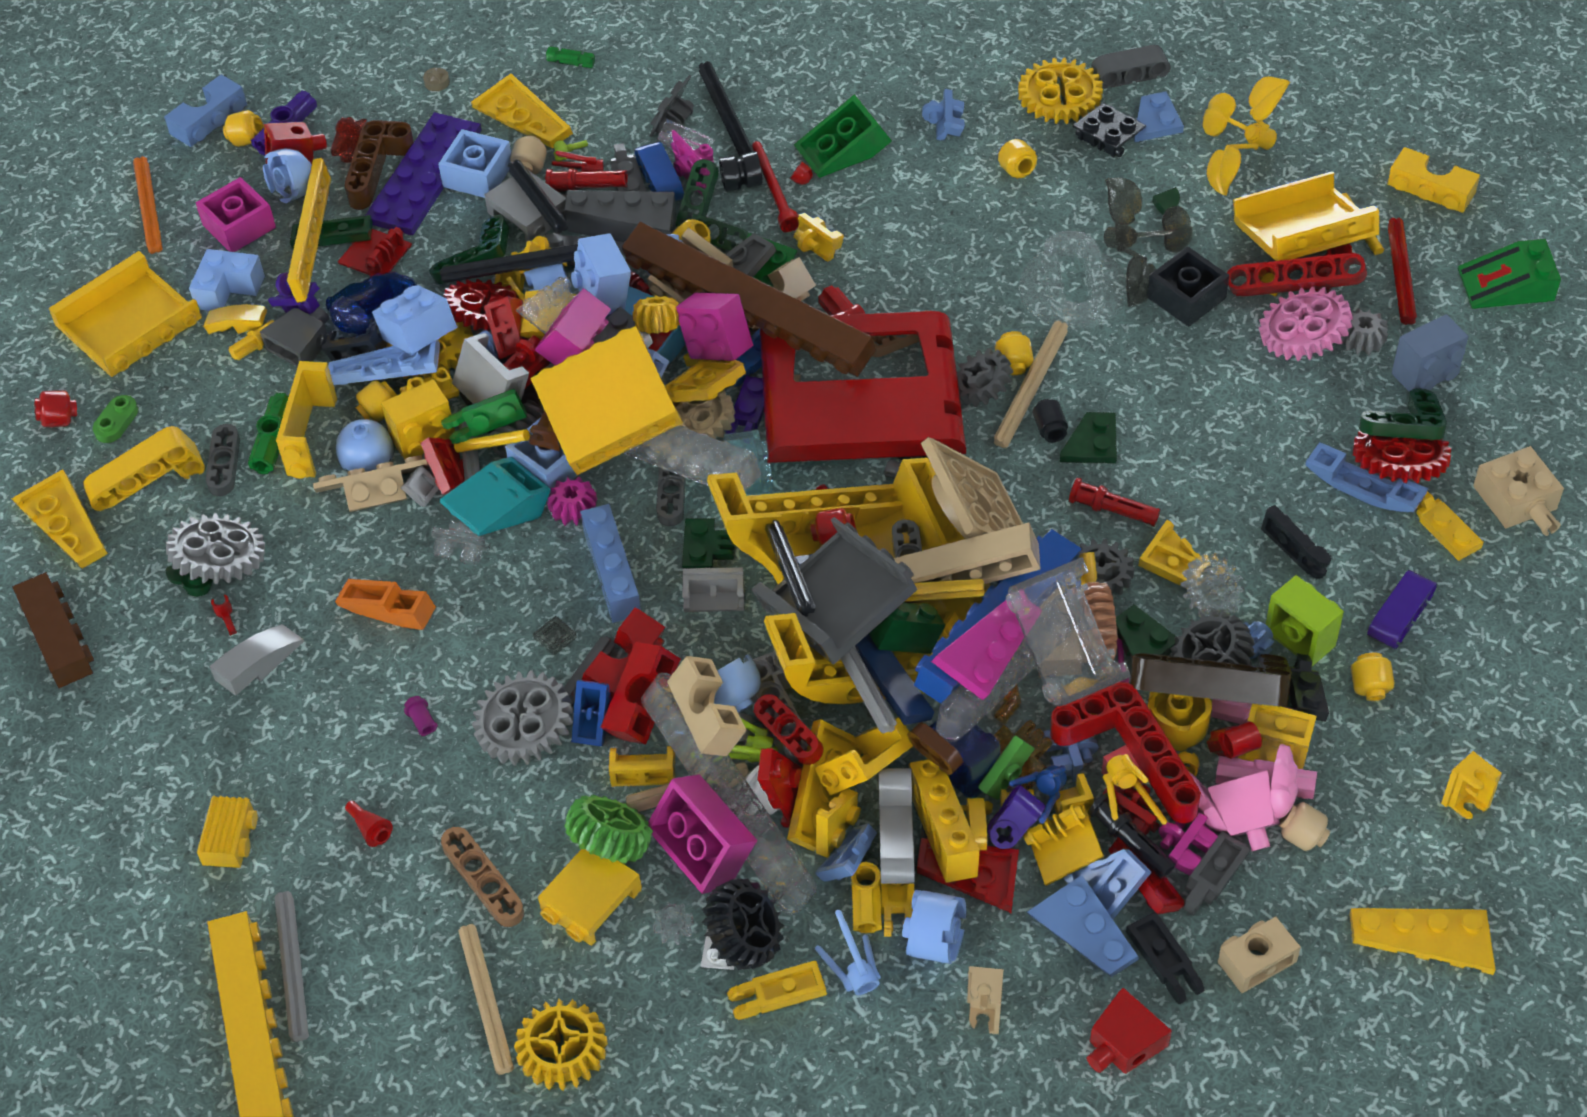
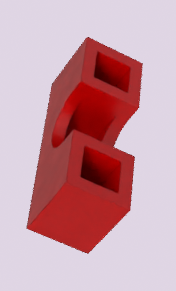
(635, 628)
(626, 714)

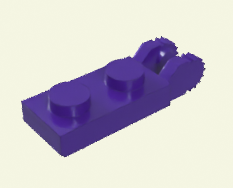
(749, 405)

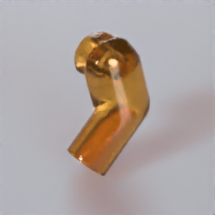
(1010, 705)

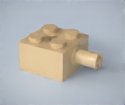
(1520, 489)

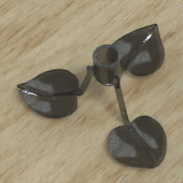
(1124, 203)

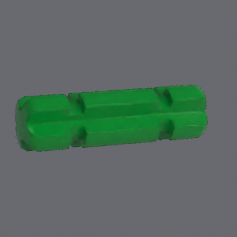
(570, 57)

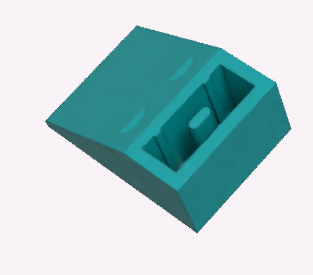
(497, 497)

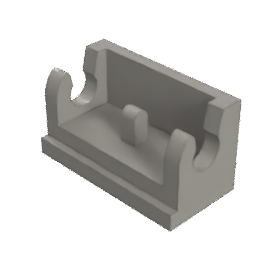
(713, 589)

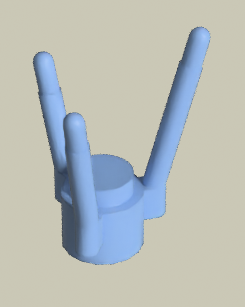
(861, 976)

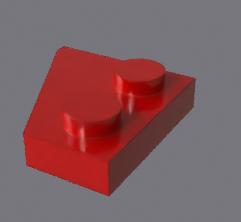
(444, 463)

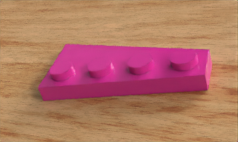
(982, 651)

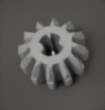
(1367, 332)

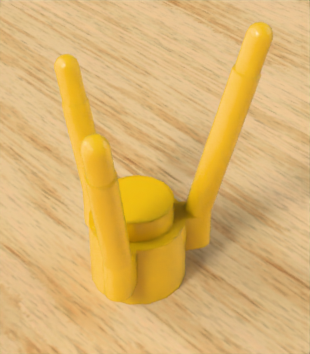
(1125, 774)

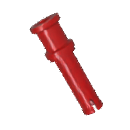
(595, 179)
(1100, 498)

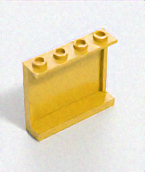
(1303, 218)
(124, 314)
(606, 400)

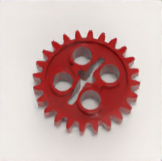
(469, 299)
(1402, 457)

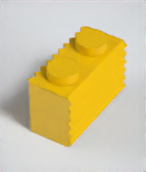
(227, 832)

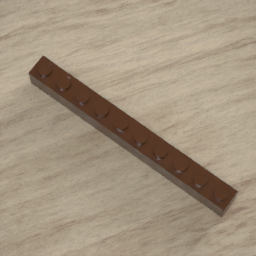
(763, 305)

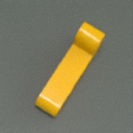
(143, 465)

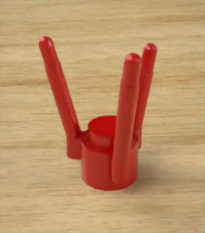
(588, 163)

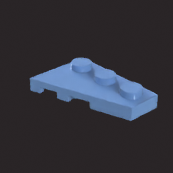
(1085, 925)

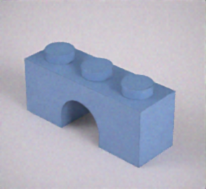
(194, 123)

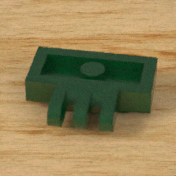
(705, 544)

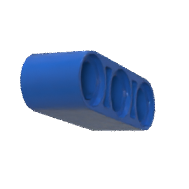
(658, 169)

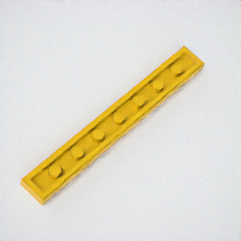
(309, 230)

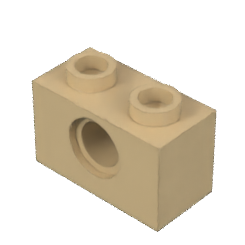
(1248, 969)

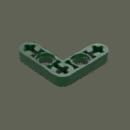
(683, 214)
(491, 245)
(1423, 422)

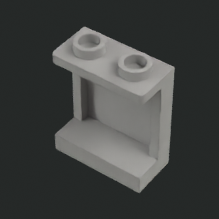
(516, 206)
(482, 375)

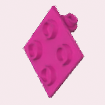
(686, 157)

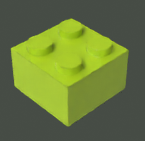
(1304, 619)

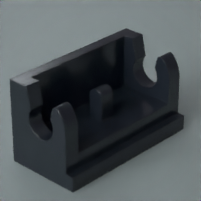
(353, 345)

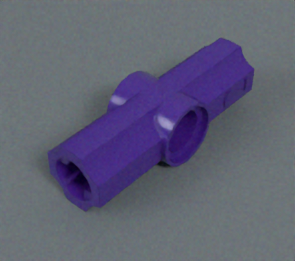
(294, 111)

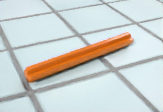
(147, 205)

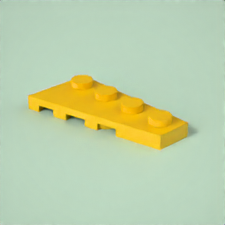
(811, 793)

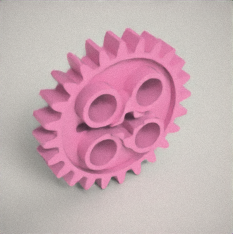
(1305, 323)

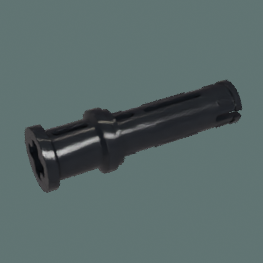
(1131, 836)

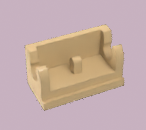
(985, 995)

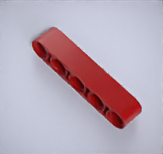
(1310, 268)

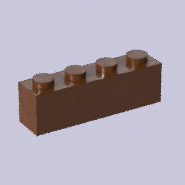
(52, 629)

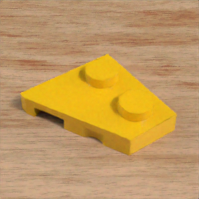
(1168, 555)

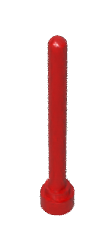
(787, 217)

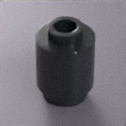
(1050, 420)

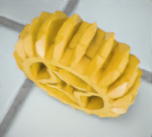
(534, 1041)

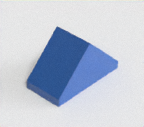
(589, 711)

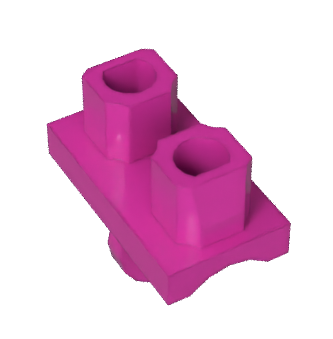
(1197, 834)

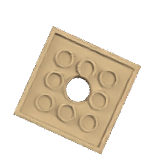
(969, 492)

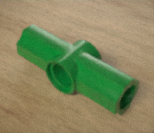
(265, 449)

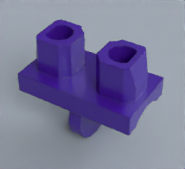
(286, 299)

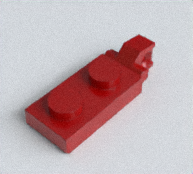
(1158, 892)

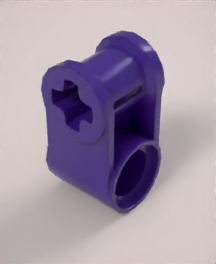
(1018, 813)

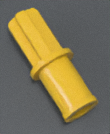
(248, 344)

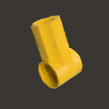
(866, 899)

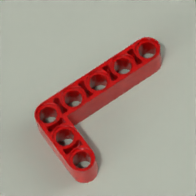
(1138, 740)

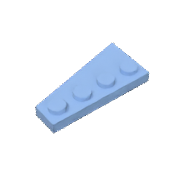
(385, 364)

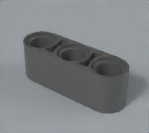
(1131, 65)

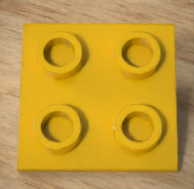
(1064, 844)

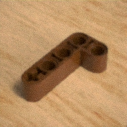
(375, 142)

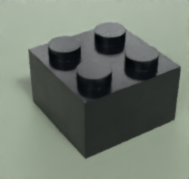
(1188, 286)

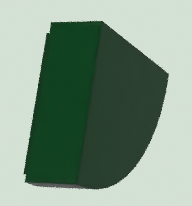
(1166, 200)

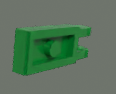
(486, 416)

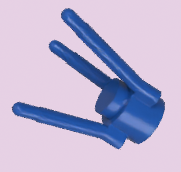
(1048, 782)

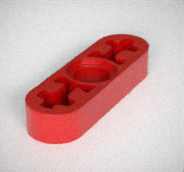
(790, 741)

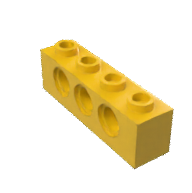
(944, 822)

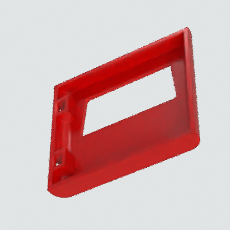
(864, 414)

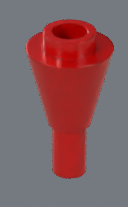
(373, 828)

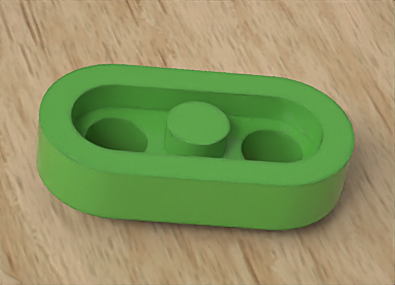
(116, 418)

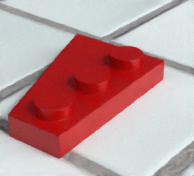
(995, 875)

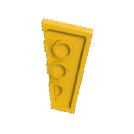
(522, 110)
(63, 518)
(1438, 934)

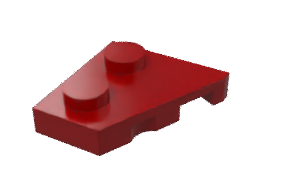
(780, 781)

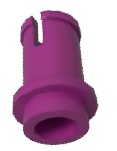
(417, 709)

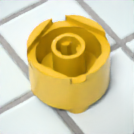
(1181, 718)

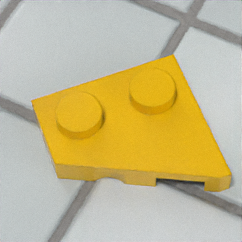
(832, 824)

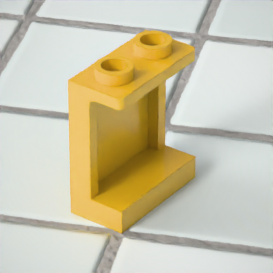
(878, 751)
(587, 894)

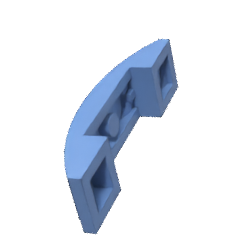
(1332, 468)

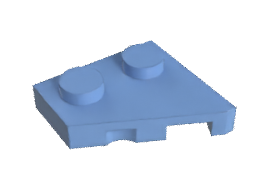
(1159, 117)
(846, 859)

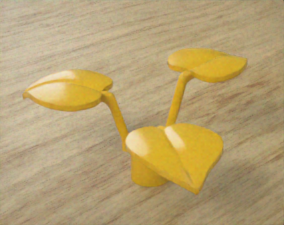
(1263, 99)

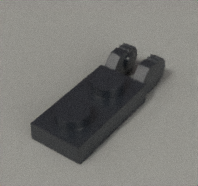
(1295, 543)
(1164, 955)

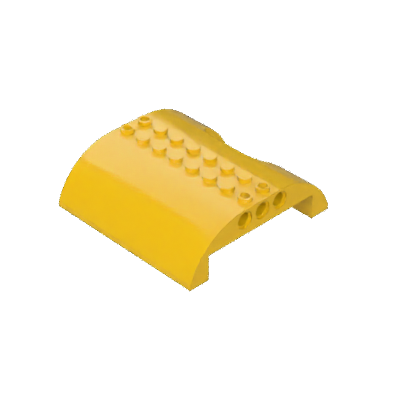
(875, 513)

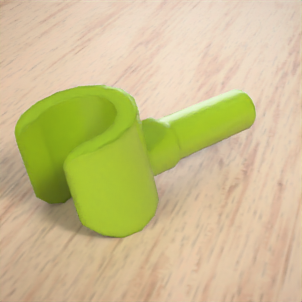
(562, 146)

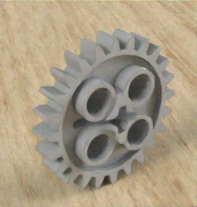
(215, 548)
(518, 739)

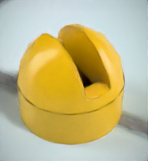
(1192, 760)

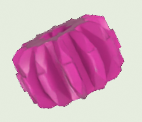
(570, 498)

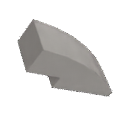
(254, 658)

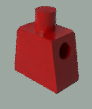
(293, 136)
(1126, 1035)

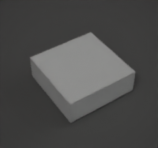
(420, 486)

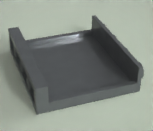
(851, 590)

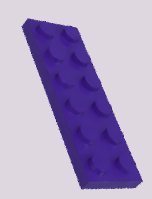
(417, 178)

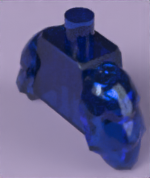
(354, 304)

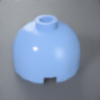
(284, 169)
(364, 445)
(739, 684)

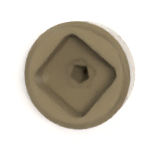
(436, 79)

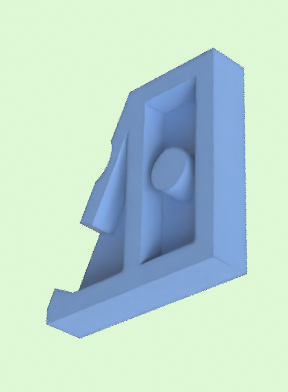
(1114, 879)

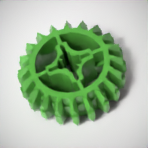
(608, 828)

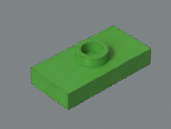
(1007, 767)

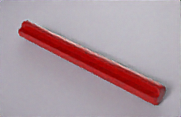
(1402, 271)

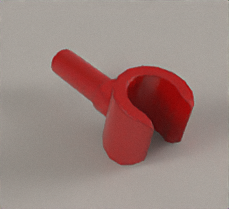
(223, 611)

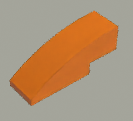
(387, 603)

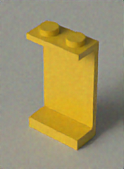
(310, 388)

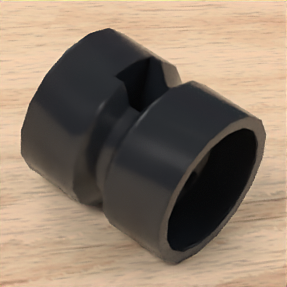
(740, 171)

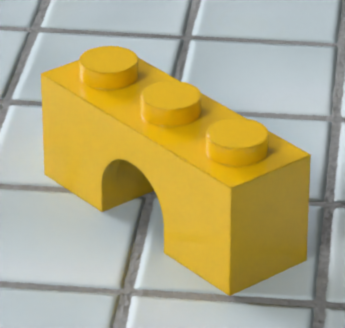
(1451, 190)

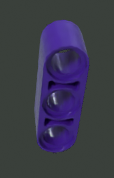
(1401, 608)

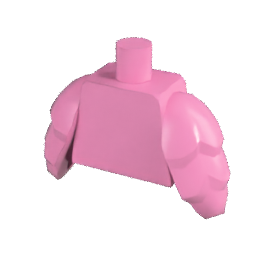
(1252, 801)

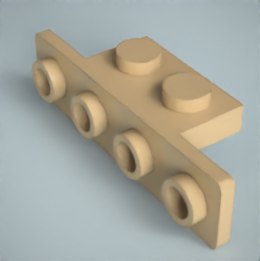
(374, 486)

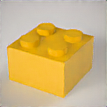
(415, 417)

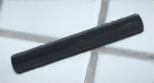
(537, 196)

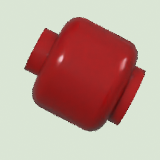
(54, 408)
(823, 528)

